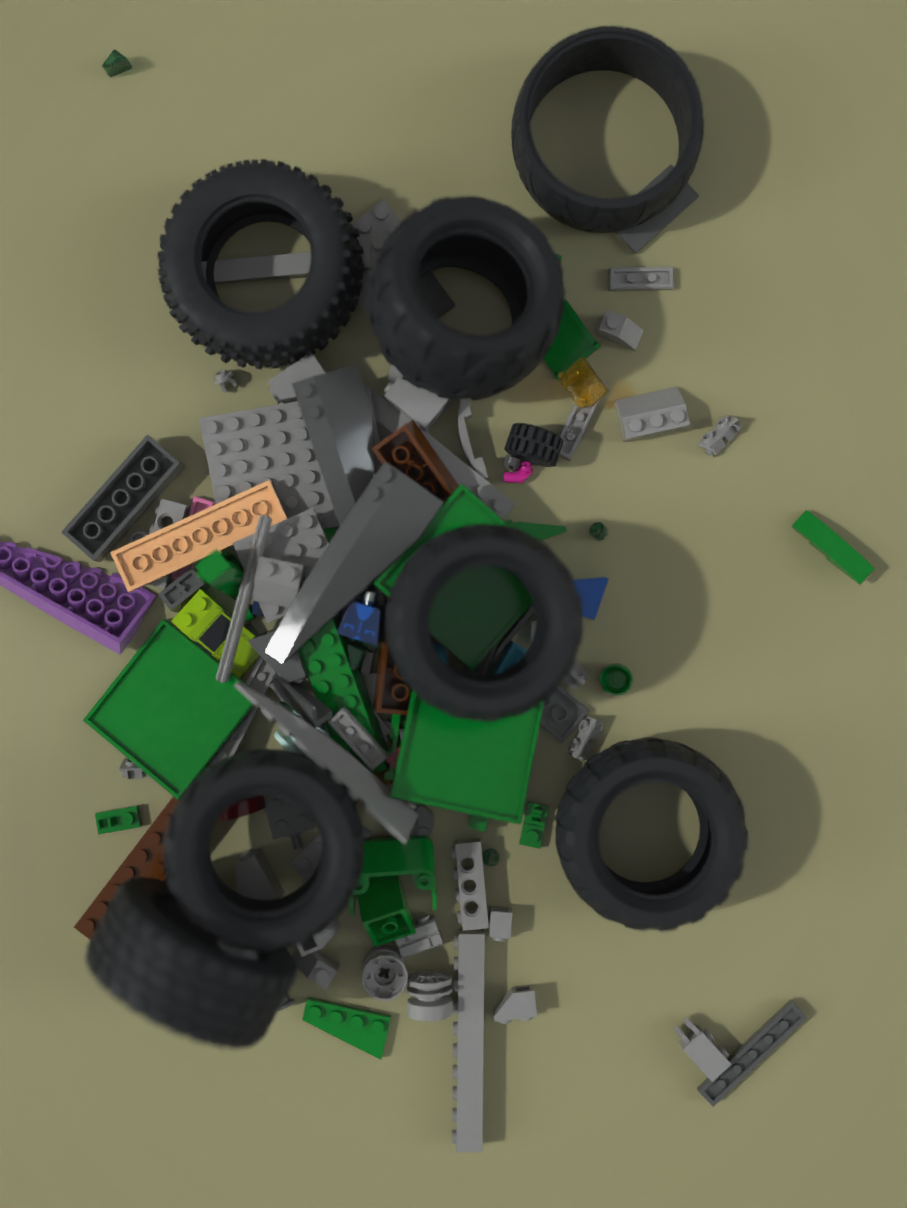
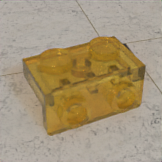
(583, 384)

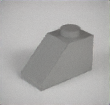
(619, 330)
(317, 967)

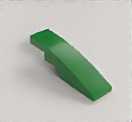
(833, 547)

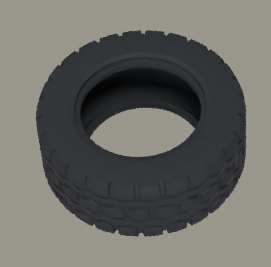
(181, 976)

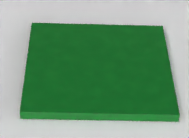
(475, 604)
(170, 709)
(466, 762)

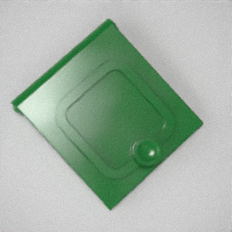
(570, 343)

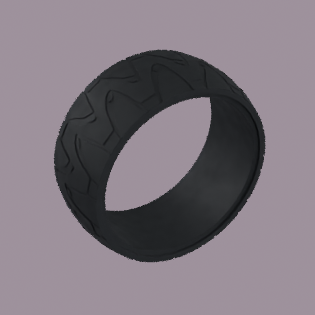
(619, 51)

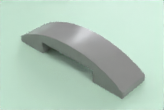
(465, 414)

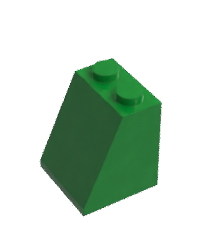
(385, 910)

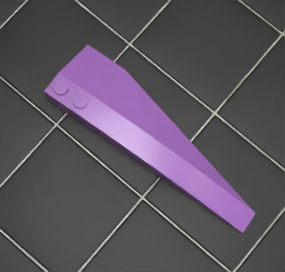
(76, 594)

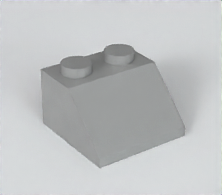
(277, 581)

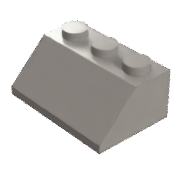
(651, 414)

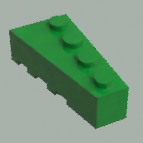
(222, 572)

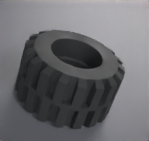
(534, 444)

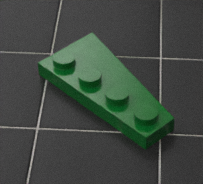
(350, 1024)

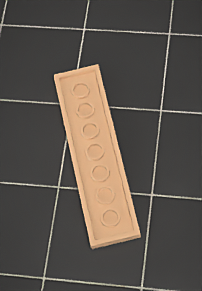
(196, 536)

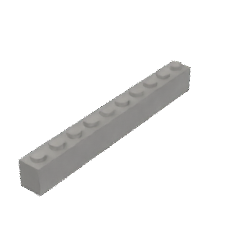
(470, 1040)

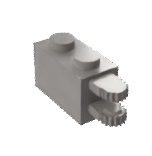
(703, 1050)

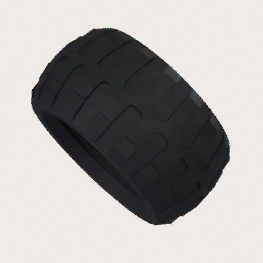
(556, 632)
(691, 890)

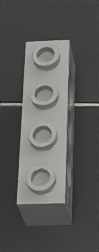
(163, 511)
(478, 917)

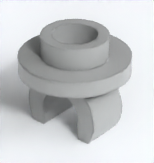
(224, 376)

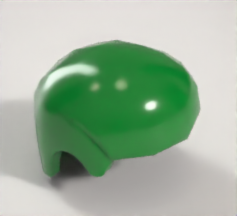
(616, 679)

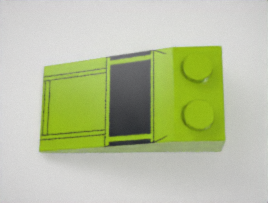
(208, 624)

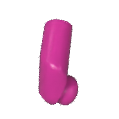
(520, 475)

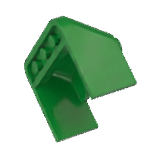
(392, 858)

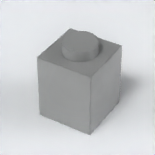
(500, 923)

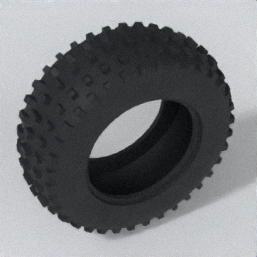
(224, 206)

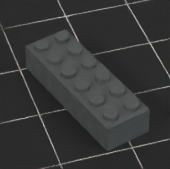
(123, 499)

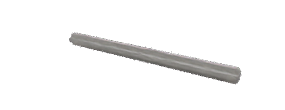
(243, 599)

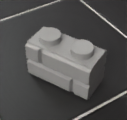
(426, 937)

